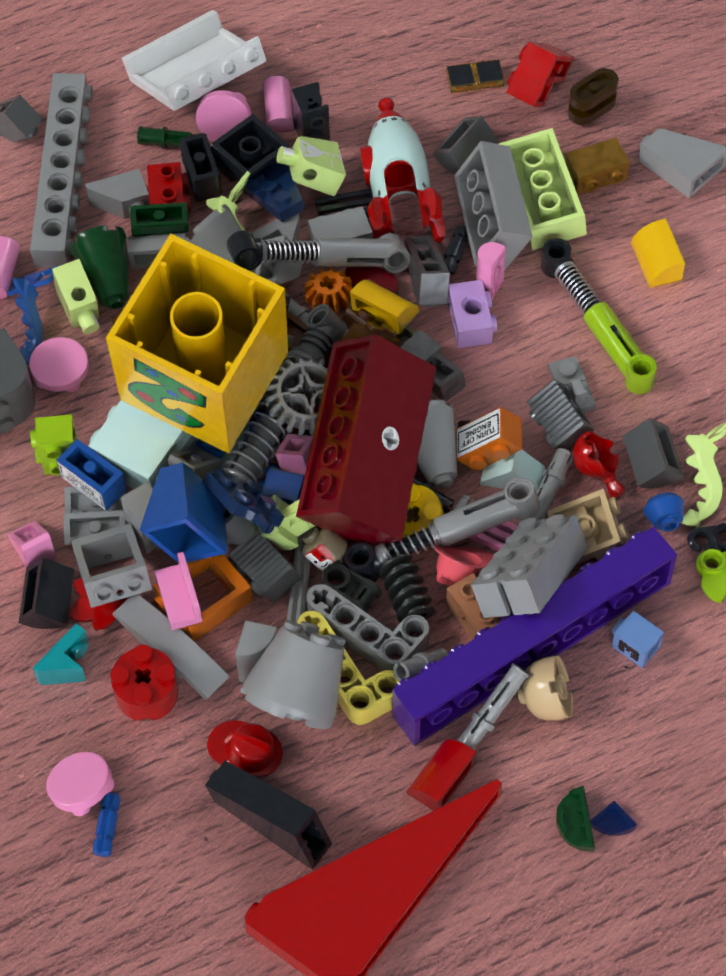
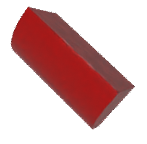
(443, 774)

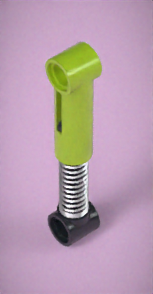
(600, 318)

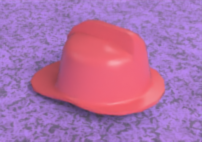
(459, 562)

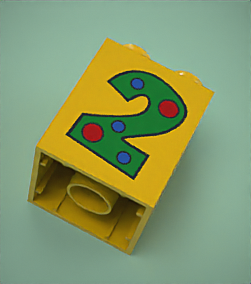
(199, 342)

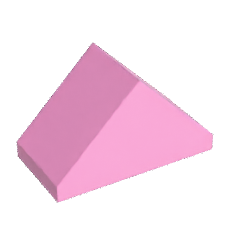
(32, 543)

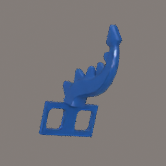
(27, 303)

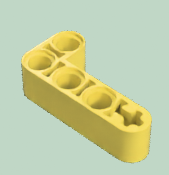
(357, 688)

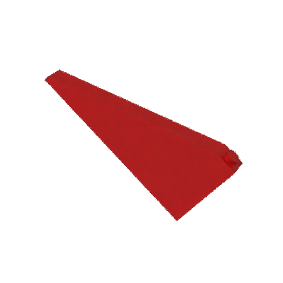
(355, 906)

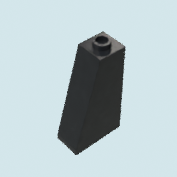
(270, 813)

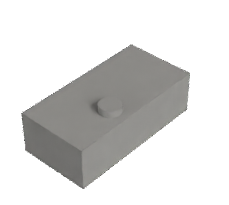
(493, 200)

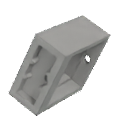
(106, 548)

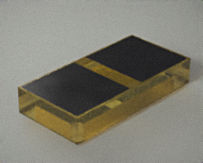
(475, 76)

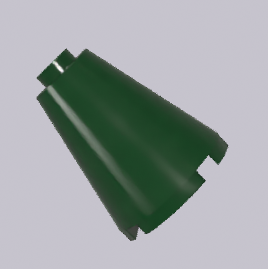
(105, 263)

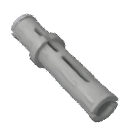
(552, 480)
(484, 719)

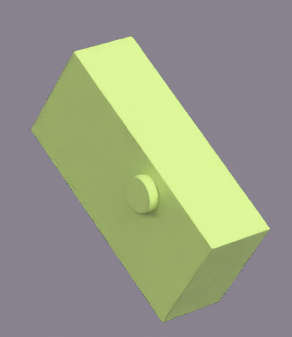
(547, 188)

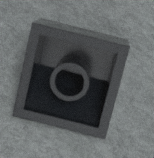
(246, 148)

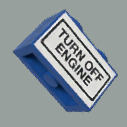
(92, 474)

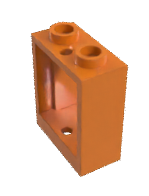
(238, 598)

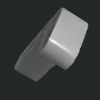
(364, 625)

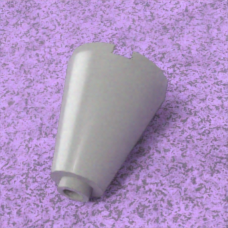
(215, 231)
(438, 447)

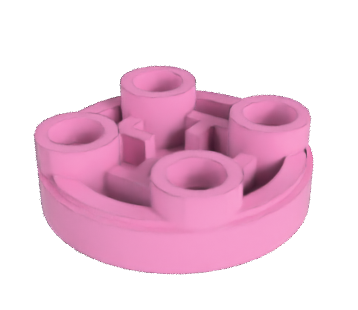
(221, 112)
(59, 364)
(79, 782)

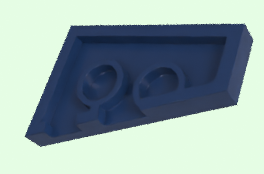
(275, 191)

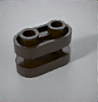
(593, 96)

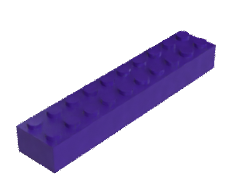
(576, 610)

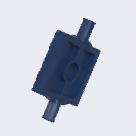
(244, 499)

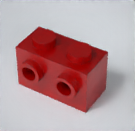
(167, 184)

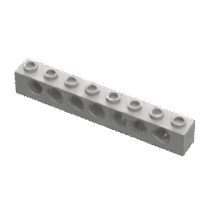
(61, 170)

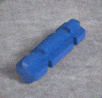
(106, 825)

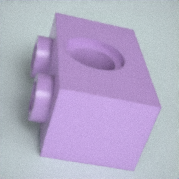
(471, 328)

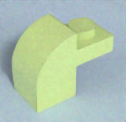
(286, 535)

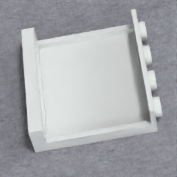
(192, 61)

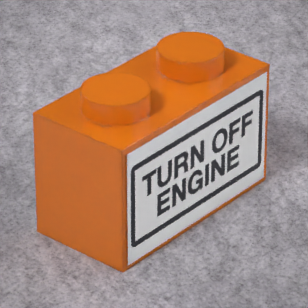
(489, 439)

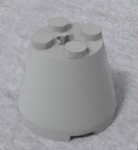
(298, 675)

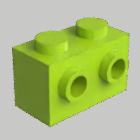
(51, 439)

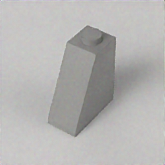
(682, 159)

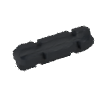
(456, 248)

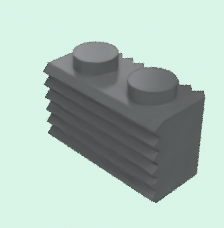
(559, 415)
(264, 566)

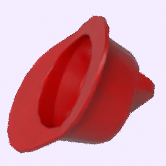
(245, 746)

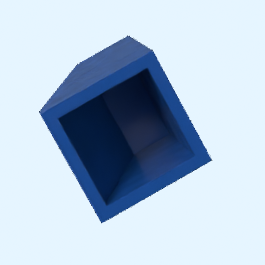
(185, 515)

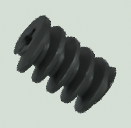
(405, 588)

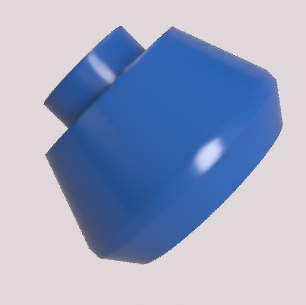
(665, 511)

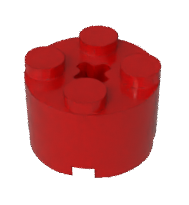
(144, 683)

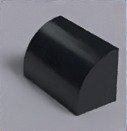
(46, 594)

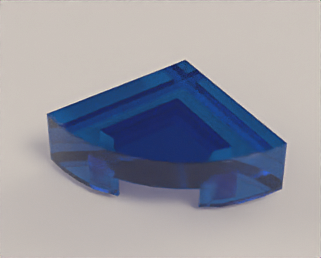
(613, 821)

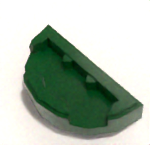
(574, 820)

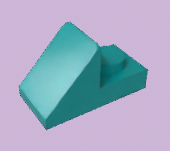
(59, 663)

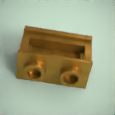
(597, 165)

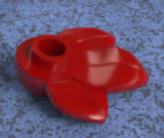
(100, 615)

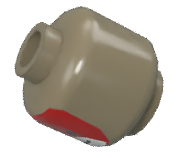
(324, 547)

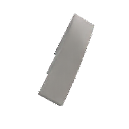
(189, 660)

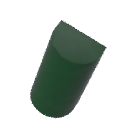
(159, 219)

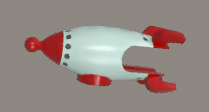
(396, 166)

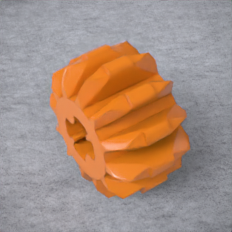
(329, 289)

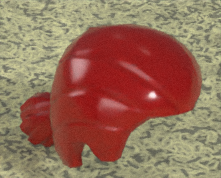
(595, 460)

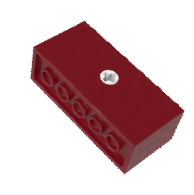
(366, 440)

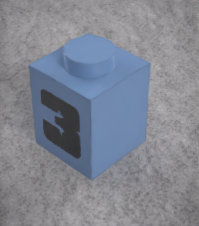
(636, 638)

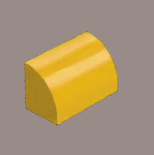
(658, 254)
(384, 305)

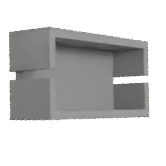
(530, 566)

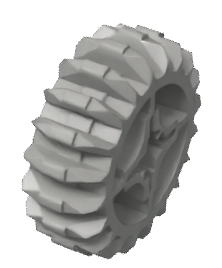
(283, 402)

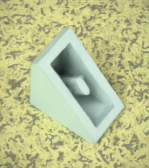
(515, 466)

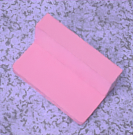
(179, 594)

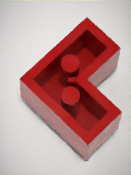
(537, 71)

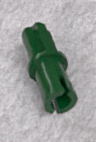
(160, 137)

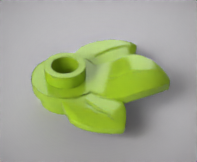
(713, 579)

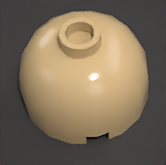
(547, 690)

